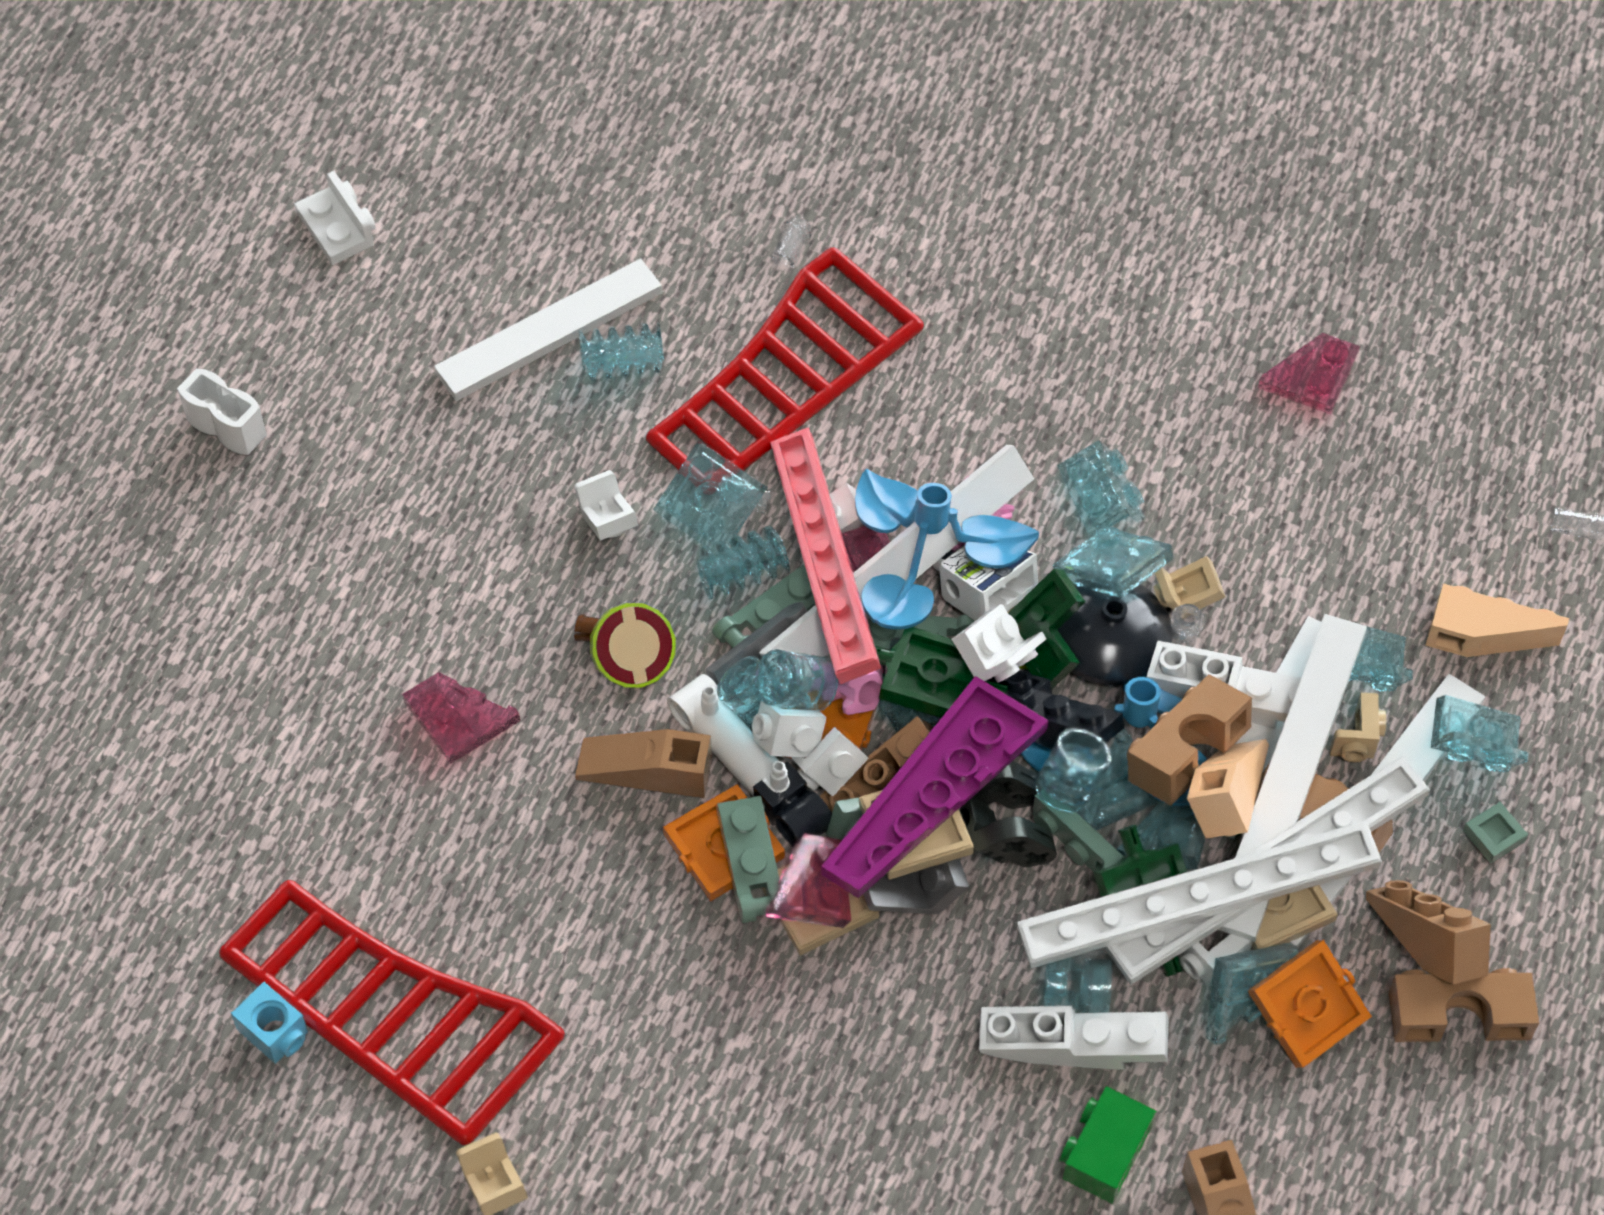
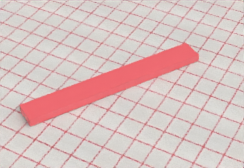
(825, 557)

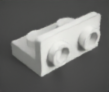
(337, 220)
(995, 646)

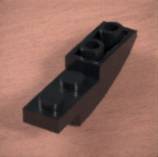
(1060, 711)

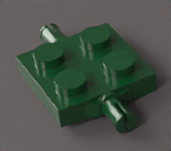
(925, 672)
(1141, 868)

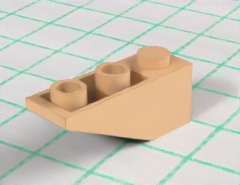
(1486, 625)
(1227, 788)

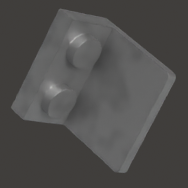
(919, 892)

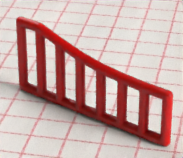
(766, 338)
(428, 980)

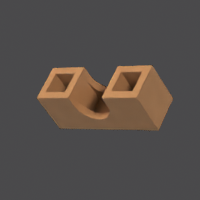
(1208, 715)
(1501, 1000)

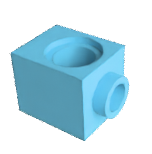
(262, 1008)

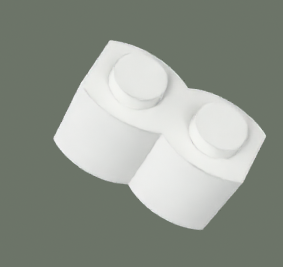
(222, 411)

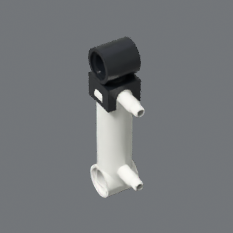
(781, 787)

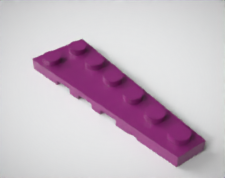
(952, 764)

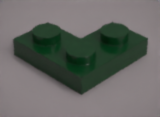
(1046, 611)

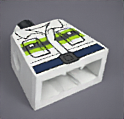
(980, 588)

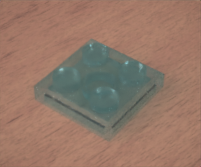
(709, 497)
(1114, 561)

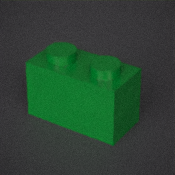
(1108, 1144)

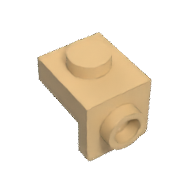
(1191, 584)
(1369, 726)
(491, 1174)

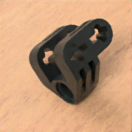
(1010, 837)

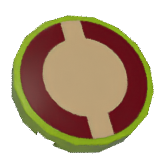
(632, 645)

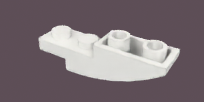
(1181, 667)
(1073, 1039)

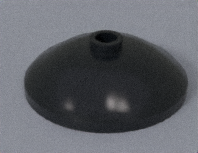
(1120, 645)

